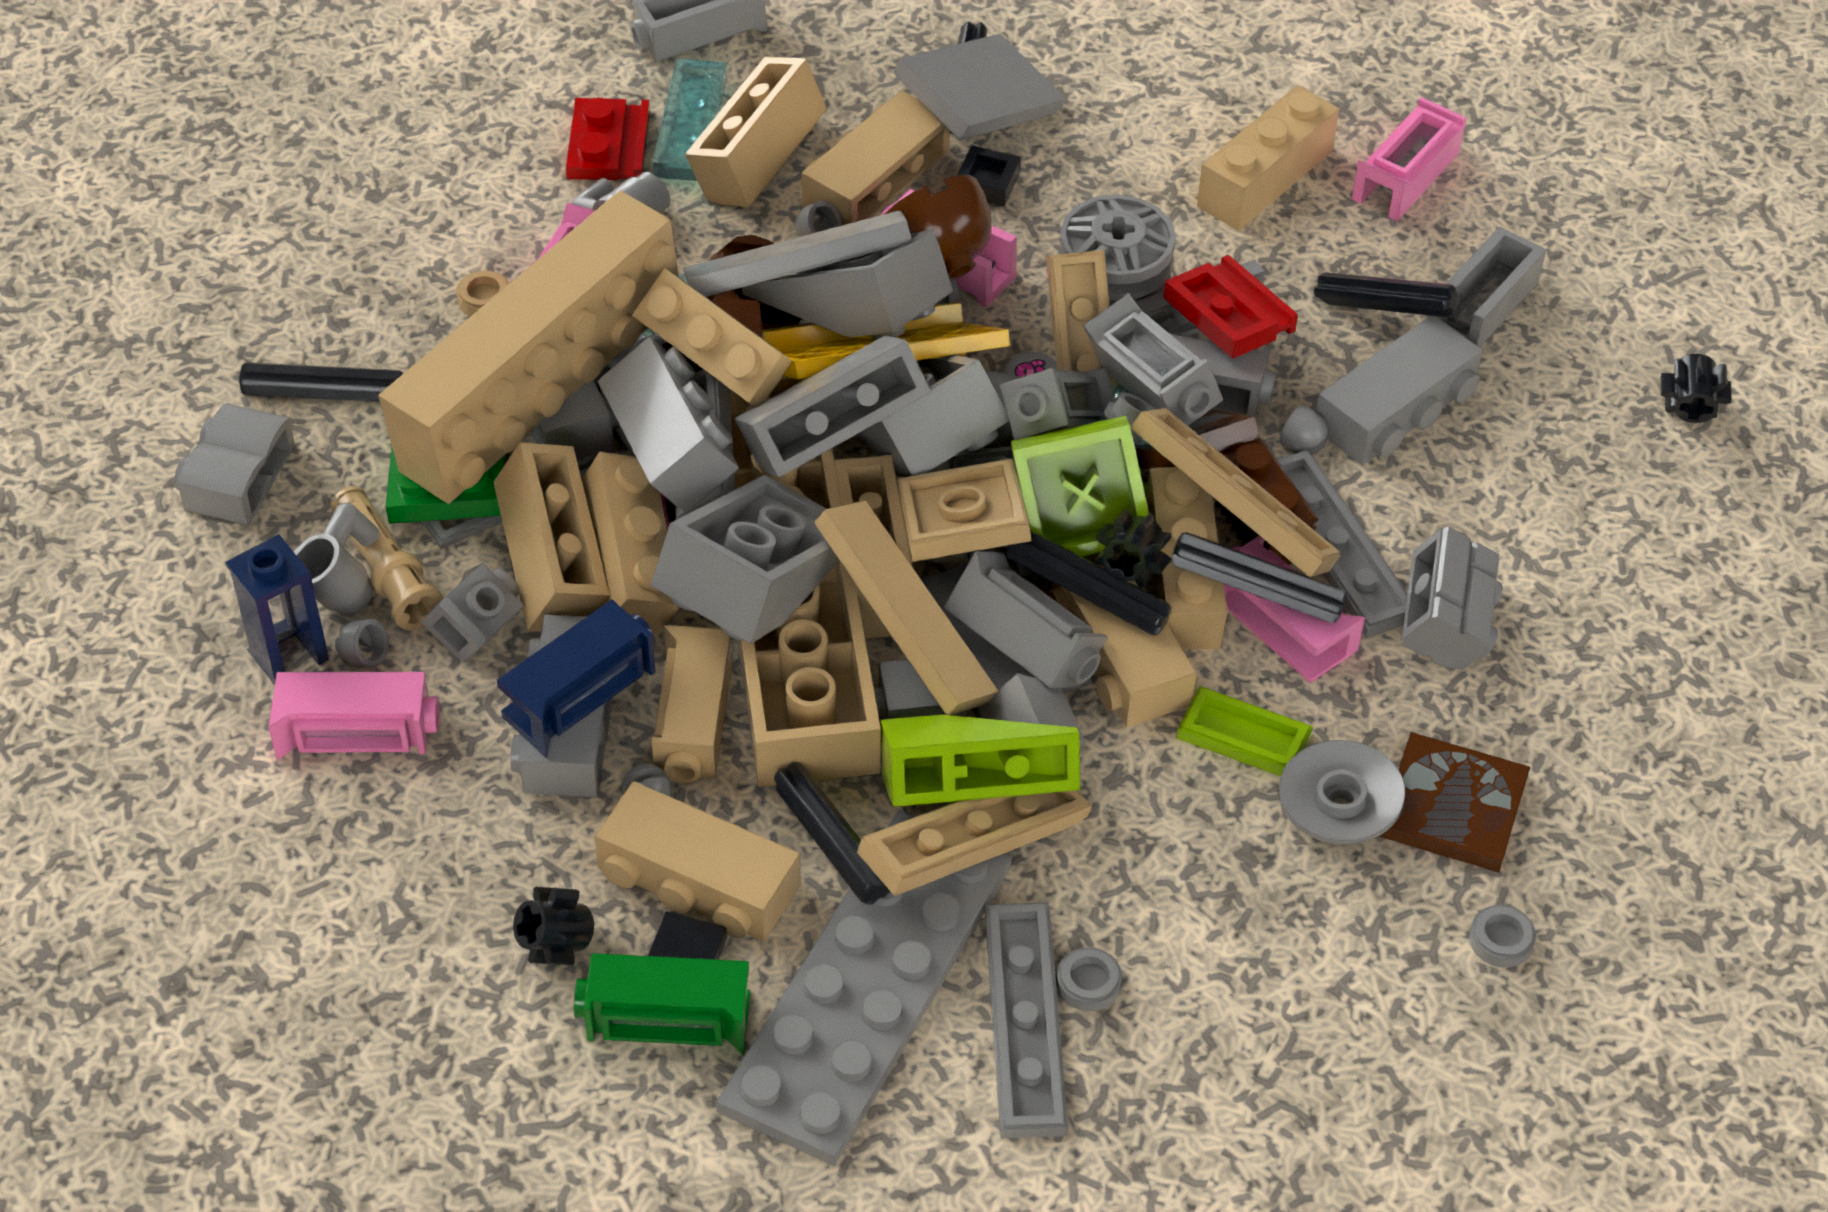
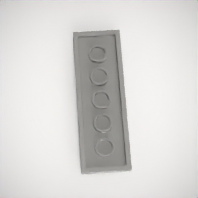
(855, 1009)

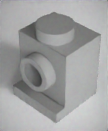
(459, 619)

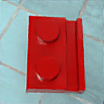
(607, 139)
(1230, 306)

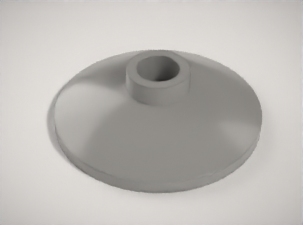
(1346, 772)

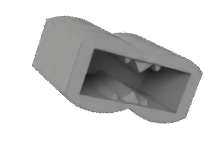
(234, 463)

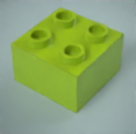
(1079, 481)

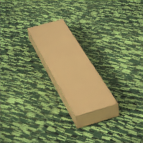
(1236, 491)
(906, 607)
(965, 835)

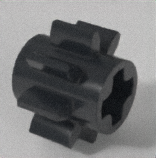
(1696, 388)
(1133, 548)
(553, 926)

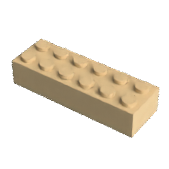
(527, 348)

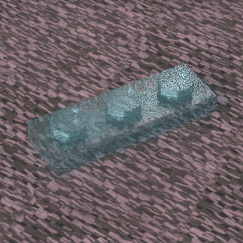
(690, 107)

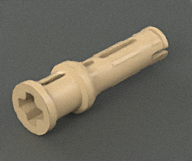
(394, 572)

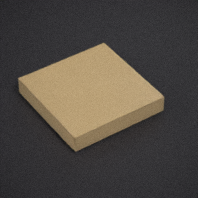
(963, 510)

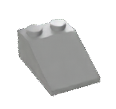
(864, 293)
(954, 417)
(746, 558)

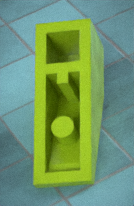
(975, 759)

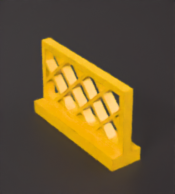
(929, 337)

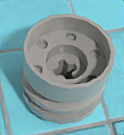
(1134, 238)

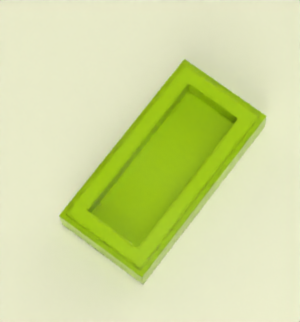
(1242, 731)

